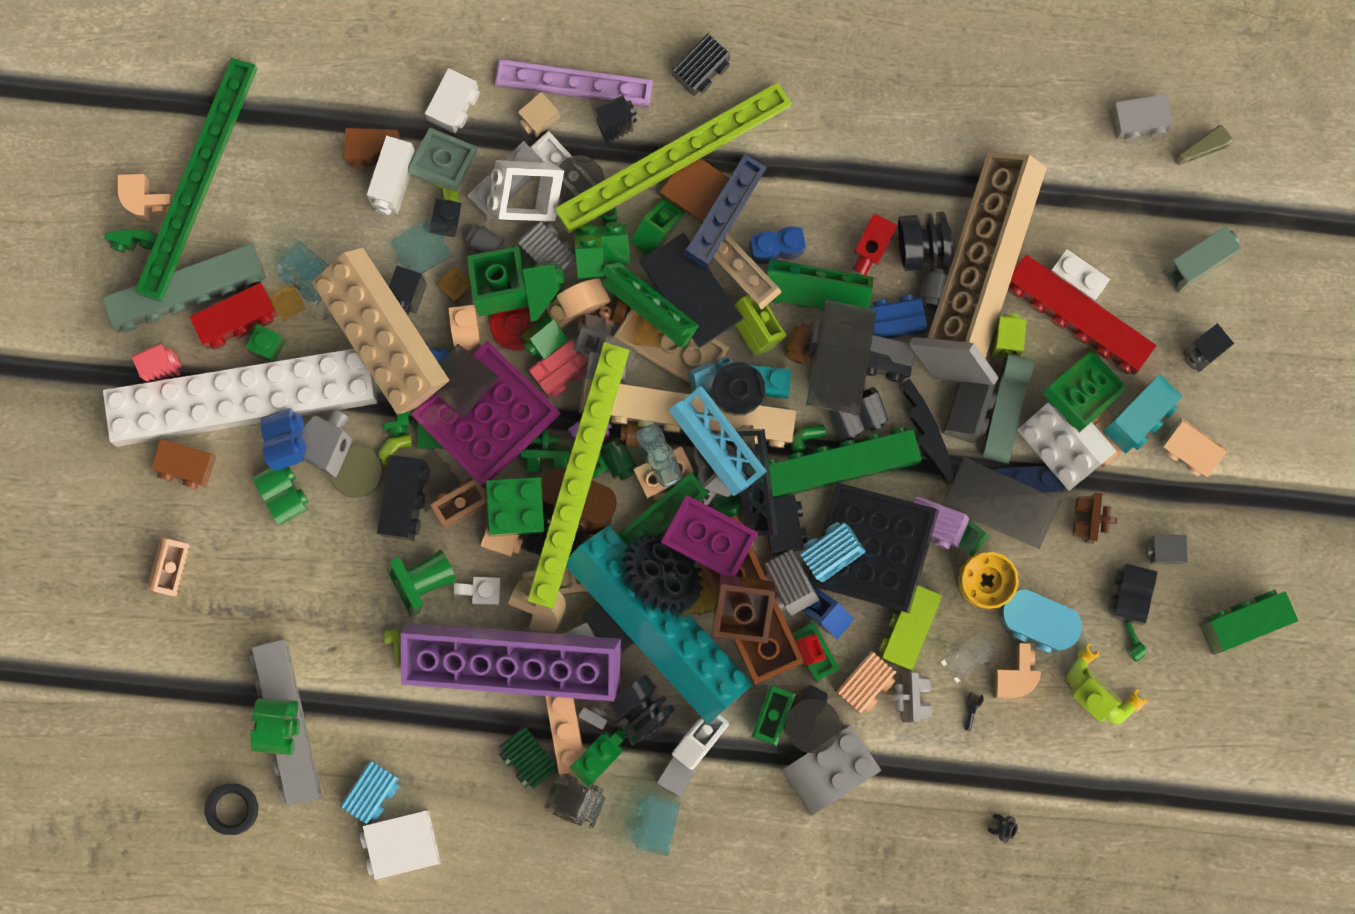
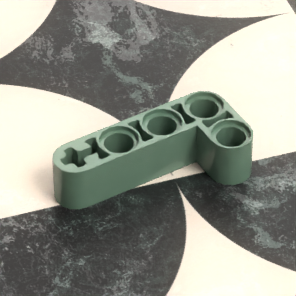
(1007, 407)

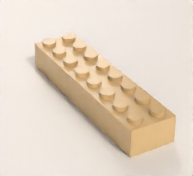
(988, 249)

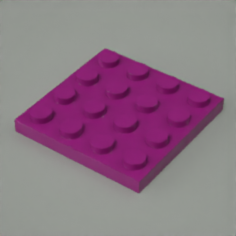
(497, 425)

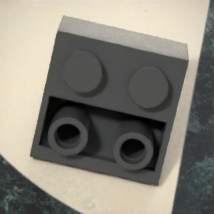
(969, 410)

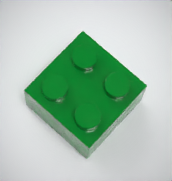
(497, 281)
(514, 507)

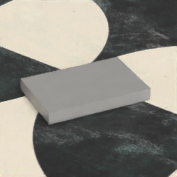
(953, 360)

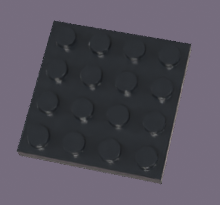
(895, 544)

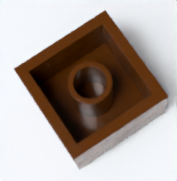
(743, 608)

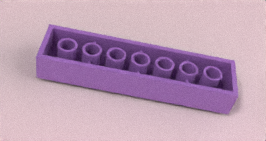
(510, 661)

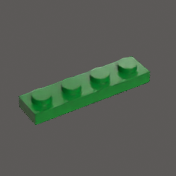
(662, 513)

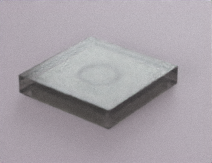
(467, 381)

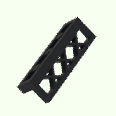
(751, 497)

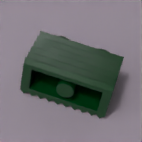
(528, 758)

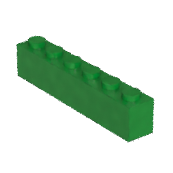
(844, 463)

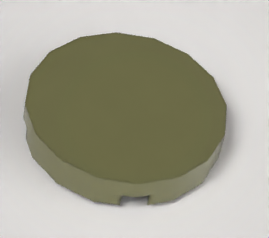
(359, 472)

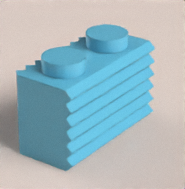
(832, 551)
(370, 793)

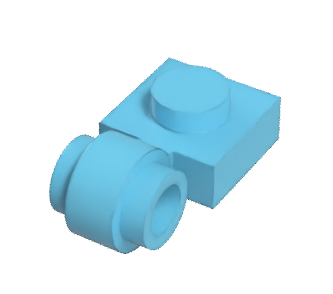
(705, 374)

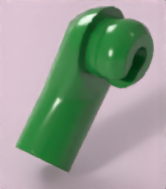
(806, 433)

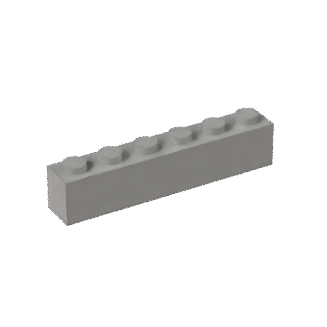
(278, 681)

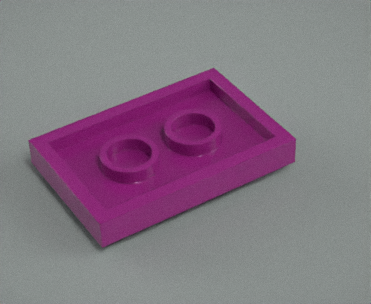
(709, 537)

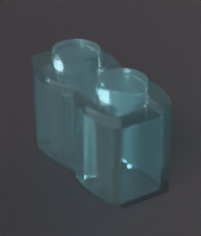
(659, 455)

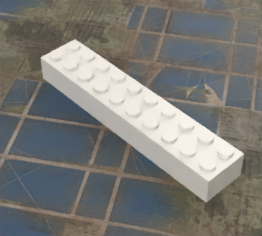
(237, 397)

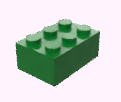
(1248, 621)

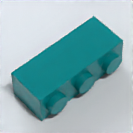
(1143, 414)

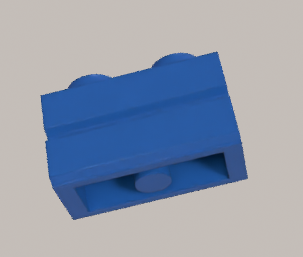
(899, 317)

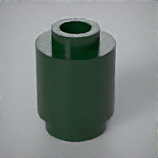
(618, 460)

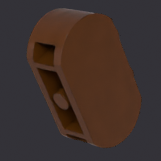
(598, 507)

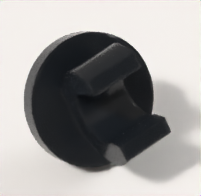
(1007, 829)

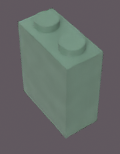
(1202, 258)

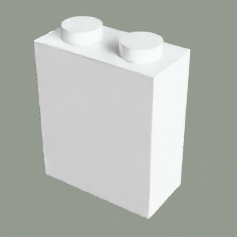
(391, 176)
(400, 845)

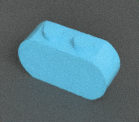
(1041, 621)

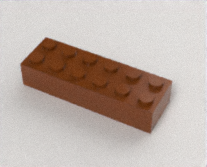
(780, 652)

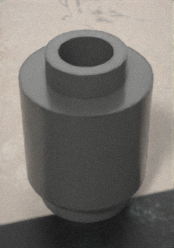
(483, 240)
(932, 287)

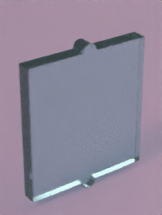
(421, 249)

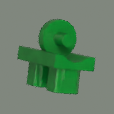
(533, 453)

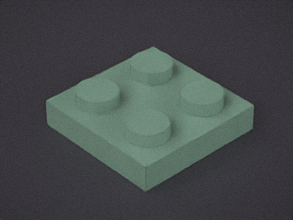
(442, 159)

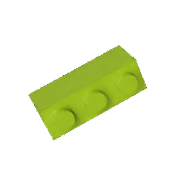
(910, 630)

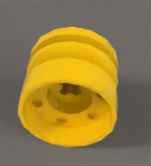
(1003, 580)

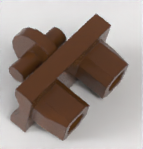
(1090, 529)

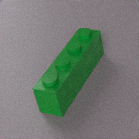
(813, 285)

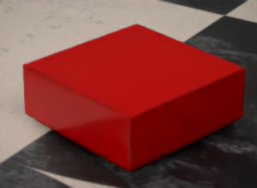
(811, 650)

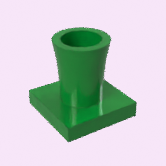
(420, 579)

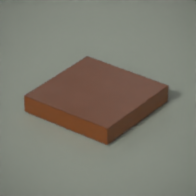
(695, 188)

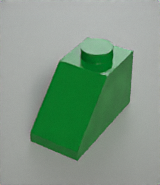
(657, 226)
(542, 285)

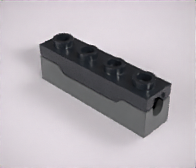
(885, 358)

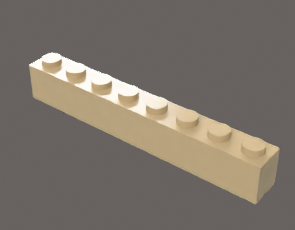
(652, 406)

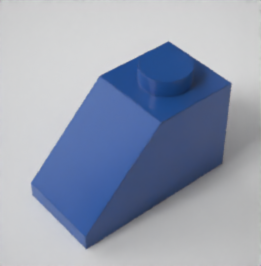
(828, 615)

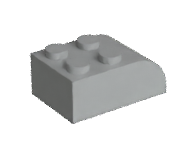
(832, 773)

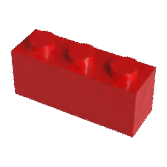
(234, 317)

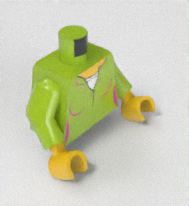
(1096, 695)

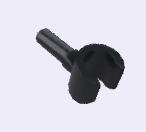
(972, 710)

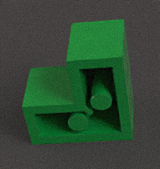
(600, 247)

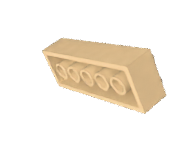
(380, 330)

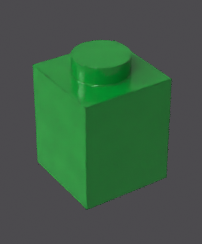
(543, 338)
(265, 344)

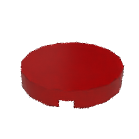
(508, 327)

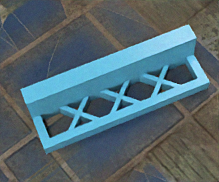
(711, 447)

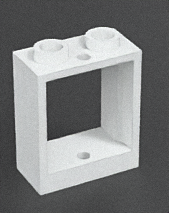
(547, 194)

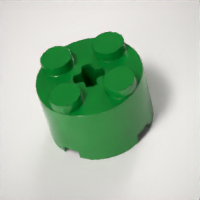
(274, 726)

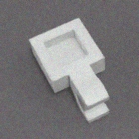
(484, 590)

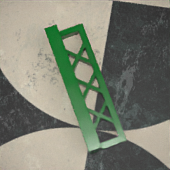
(649, 304)

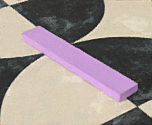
(572, 82)

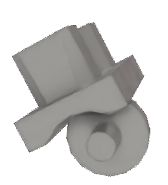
(908, 697)

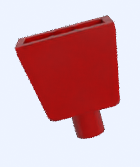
(880, 232)

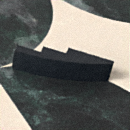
(931, 441)

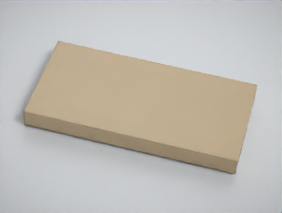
(670, 356)

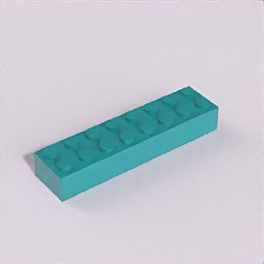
(671, 642)

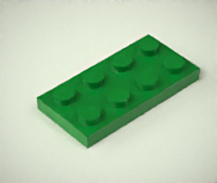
(1085, 391)

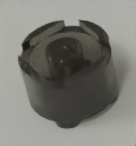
(574, 801)

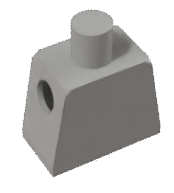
(326, 442)

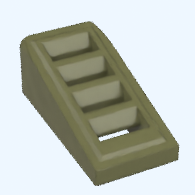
(1212, 142)

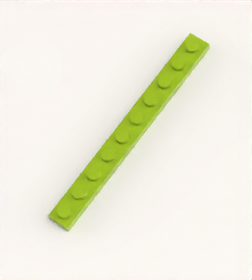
(672, 157)
(578, 476)

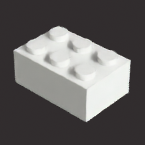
(1063, 448)

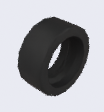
(210, 809)

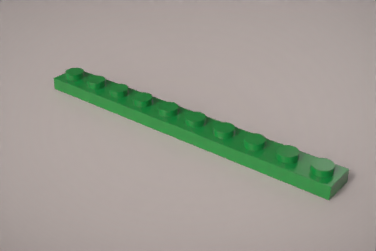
(196, 180)

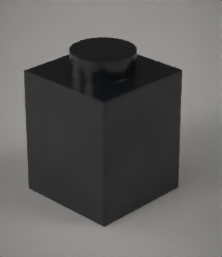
(445, 217)

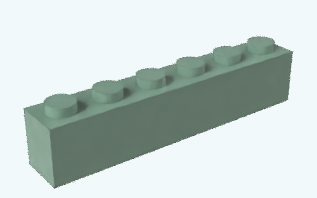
(187, 287)

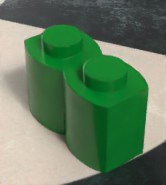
(280, 494)

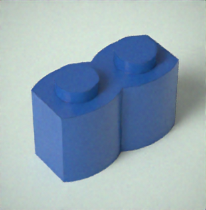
(784, 244)
(283, 439)

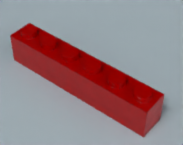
(1080, 315)

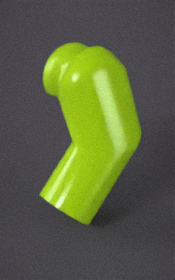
(392, 445)

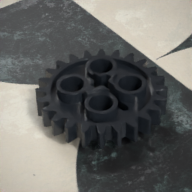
(661, 575)

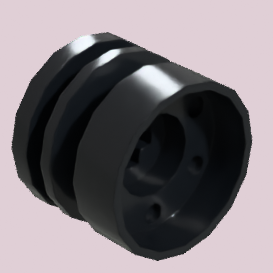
(924, 241)
(639, 710)

